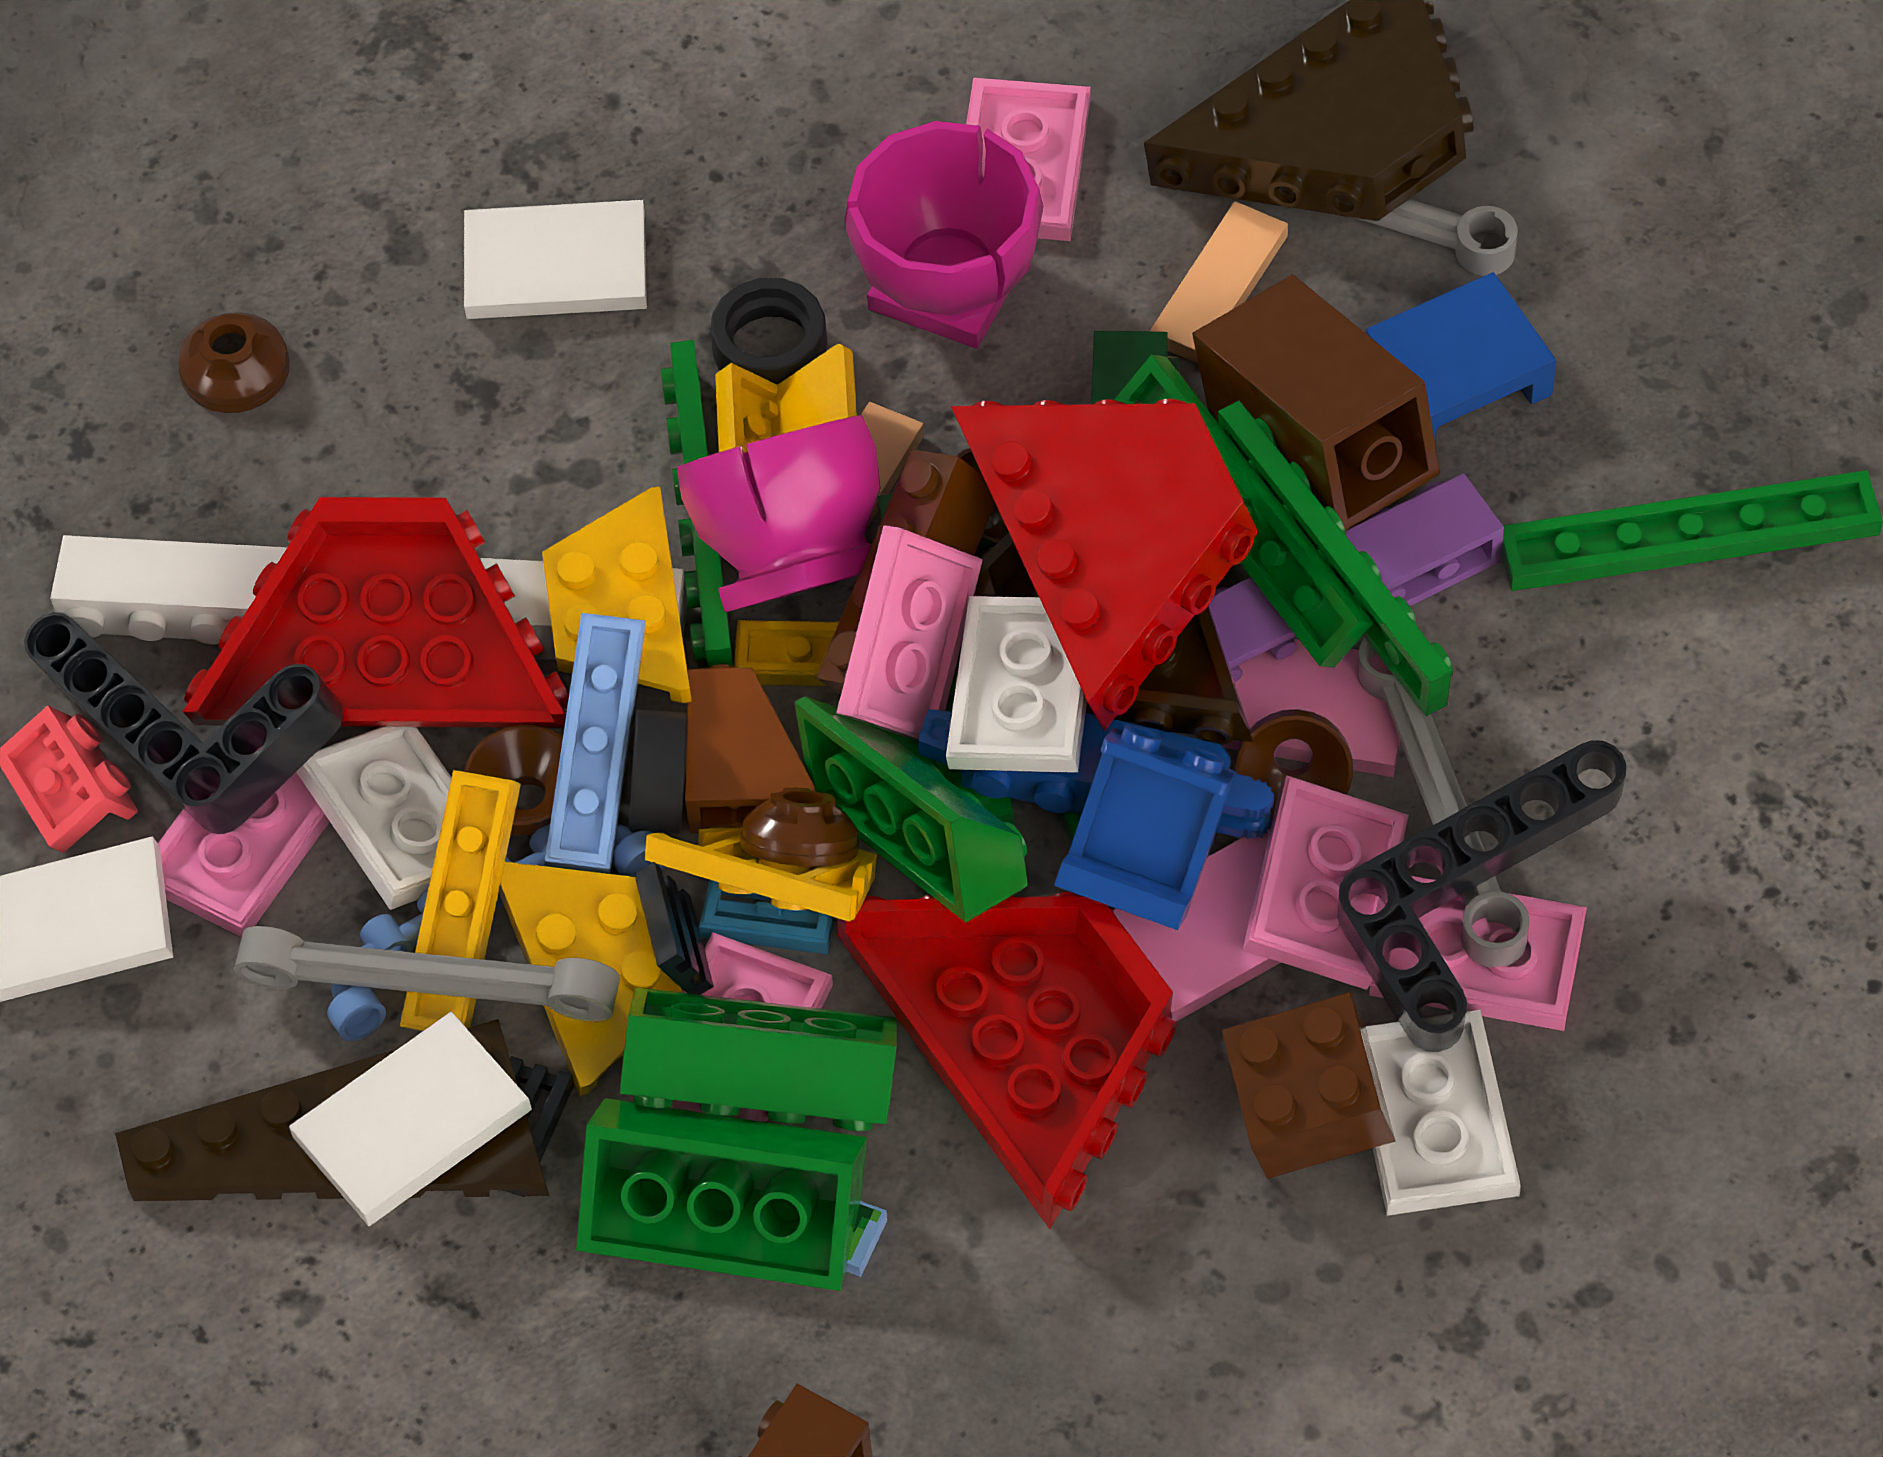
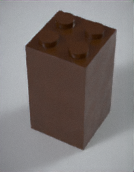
(1326, 393)

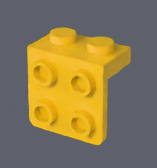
(758, 409)

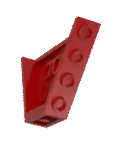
(1116, 523)
(390, 619)
(1027, 1020)

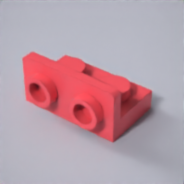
(64, 777)

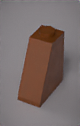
(734, 748)

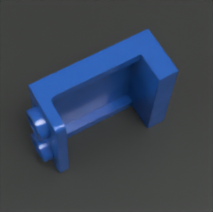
(1469, 349)
(1147, 826)

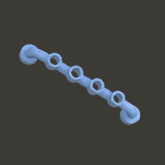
(359, 1012)

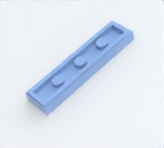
(595, 743)

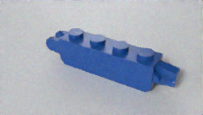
(1058, 792)

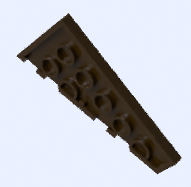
(250, 1148)

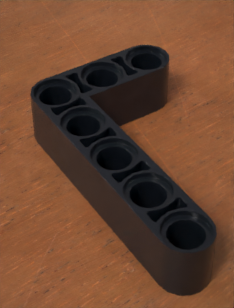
(154, 736)
(1462, 870)

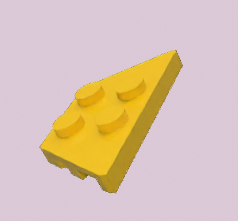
(621, 571)
(719, 857)
(591, 918)

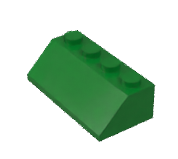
(912, 812)
(759, 1058)
(720, 1193)

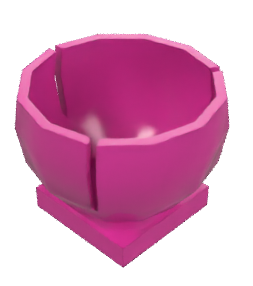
(937, 233)
(786, 509)

